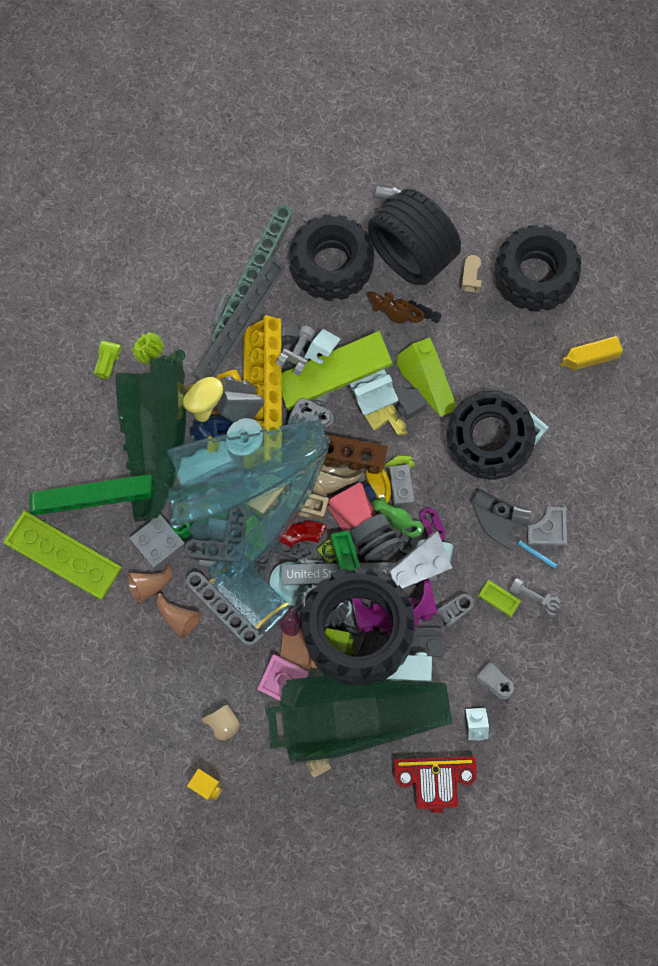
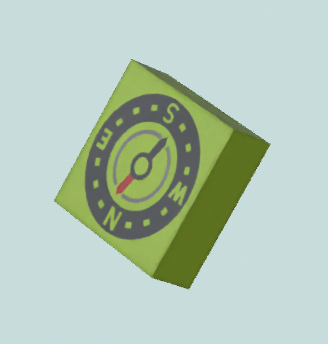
(327, 552)

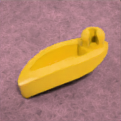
(380, 485)

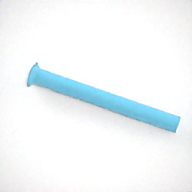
(537, 554)

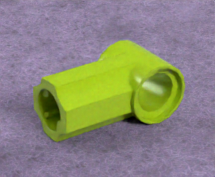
(107, 354)

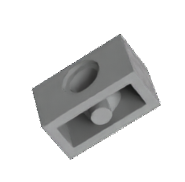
(401, 486)

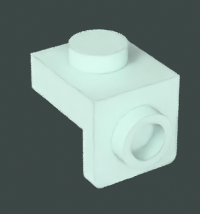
(477, 724)

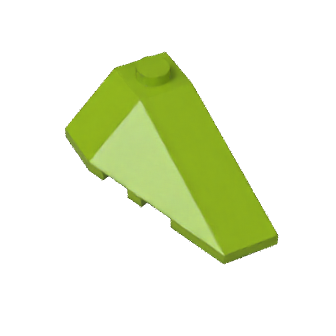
(424, 371)

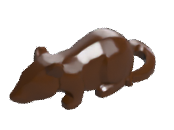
(396, 311)

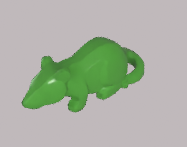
(397, 517)

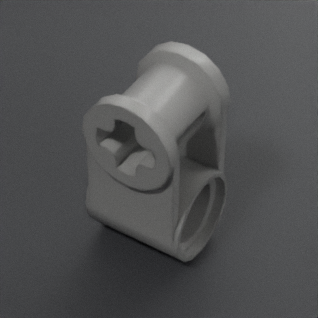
(454, 611)
(492, 678)

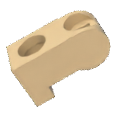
(470, 271)

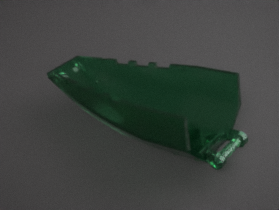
(152, 423)
(337, 720)

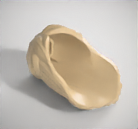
(333, 479)

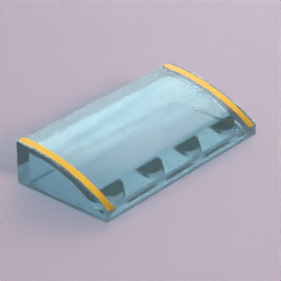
(254, 600)

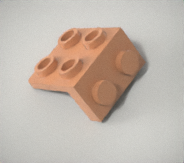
(295, 651)

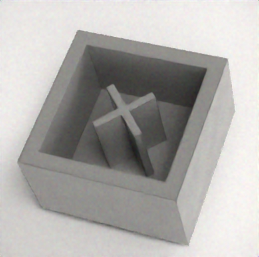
(157, 543)

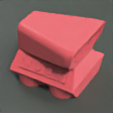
(351, 508)

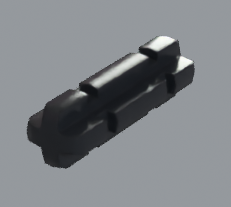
(428, 312)

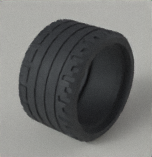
(414, 236)

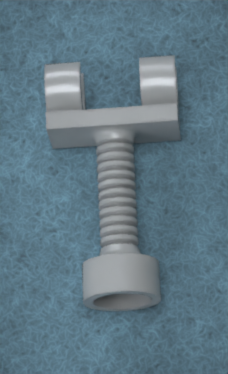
(306, 334)
(546, 605)

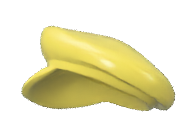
(203, 397)

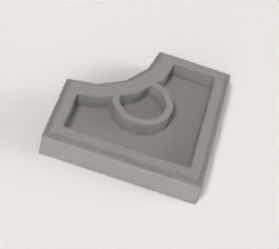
(550, 530)

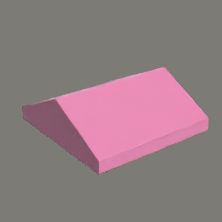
(277, 673)

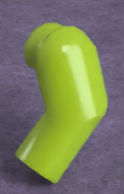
(401, 460)

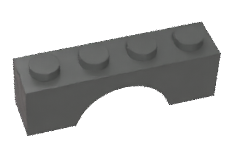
(409, 400)

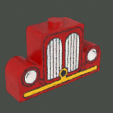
(435, 780)

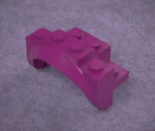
(378, 618)

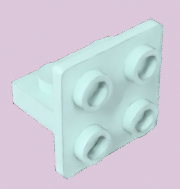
(374, 392)

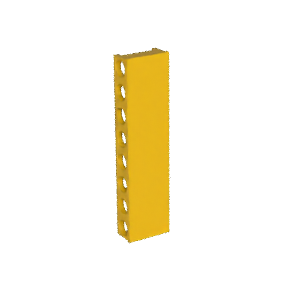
(260, 356)

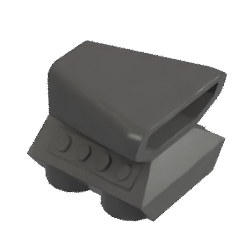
(238, 400)

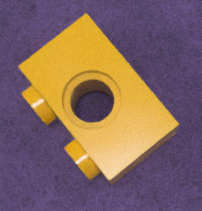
(205, 785)

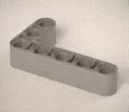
(231, 615)

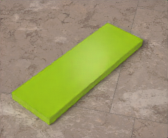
(338, 370)
(62, 555)

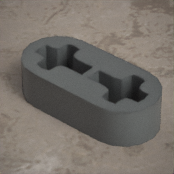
(414, 541)

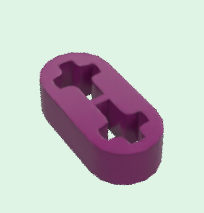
(435, 520)

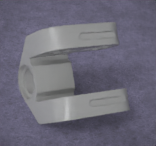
(299, 415)

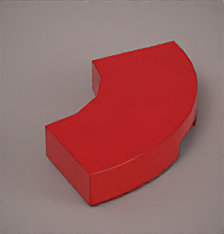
(304, 531)

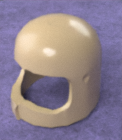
(223, 723)

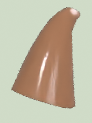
(146, 585)
(179, 619)

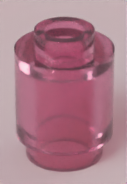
(291, 624)

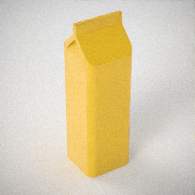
(593, 353)

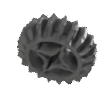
(336, 616)

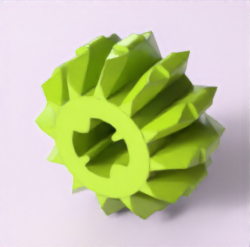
(147, 348)

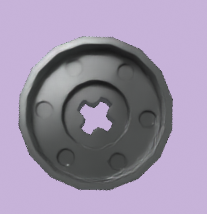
(373, 536)

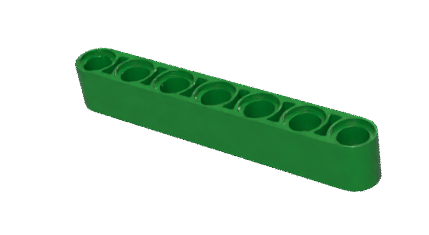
(90, 495)

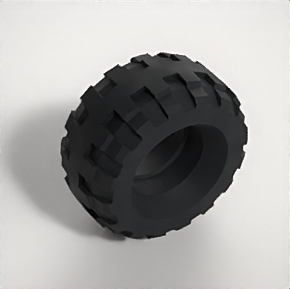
(331, 233)
(540, 244)
(498, 463)

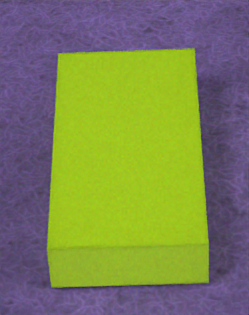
(499, 598)

